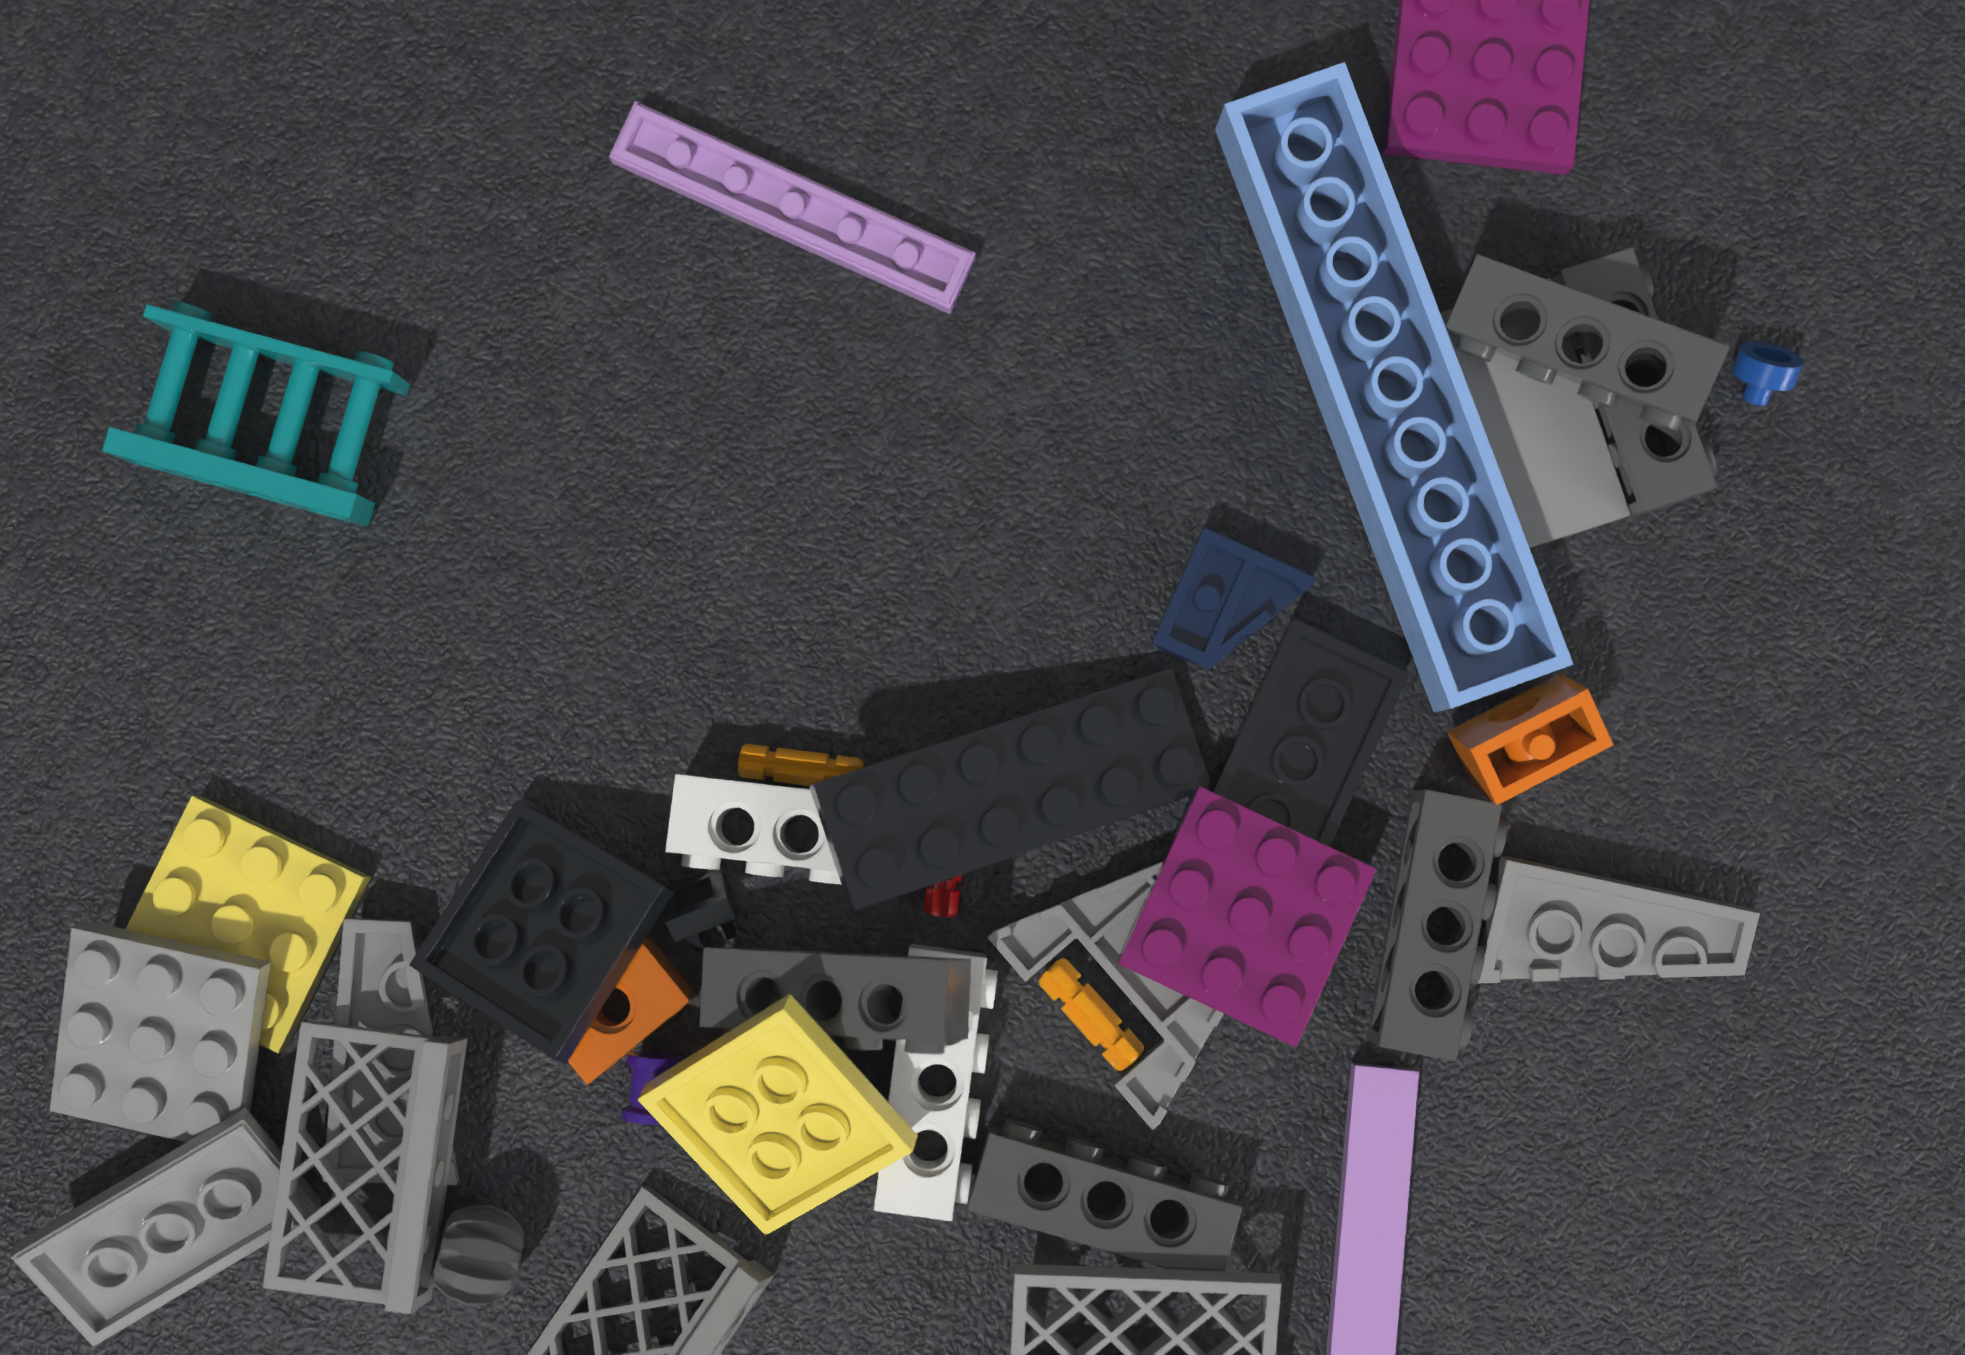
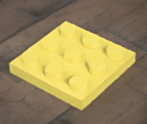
(253, 896)
(778, 1115)

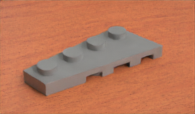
(1588, 925)
(382, 994)

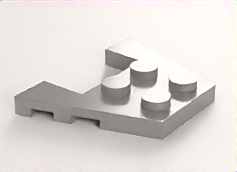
(1102, 924)

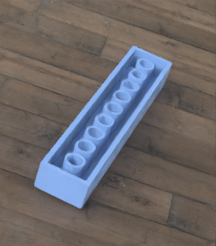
(1390, 389)

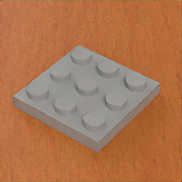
(156, 1032)

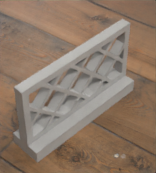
(417, 1187)
(1158, 1285)
(702, 1333)

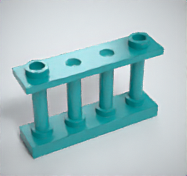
(214, 458)

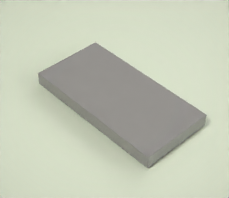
(1543, 442)
(161, 1229)

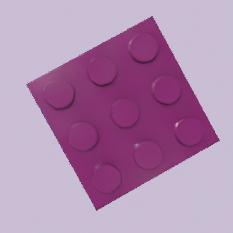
(1487, 82)
(1246, 916)

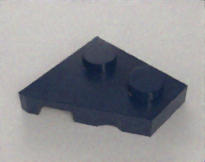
(1224, 599)

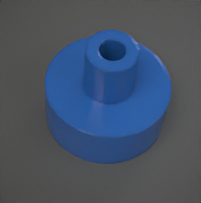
(1765, 369)

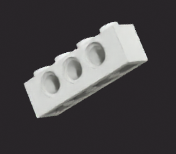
(697, 827)
(933, 1187)

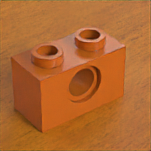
(1530, 738)
(654, 994)

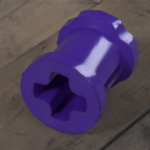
(645, 1067)

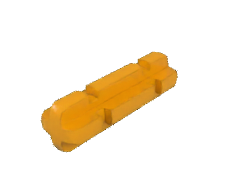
(792, 765)
(1091, 1014)

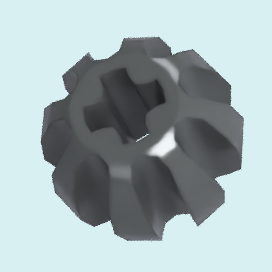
(478, 1255)

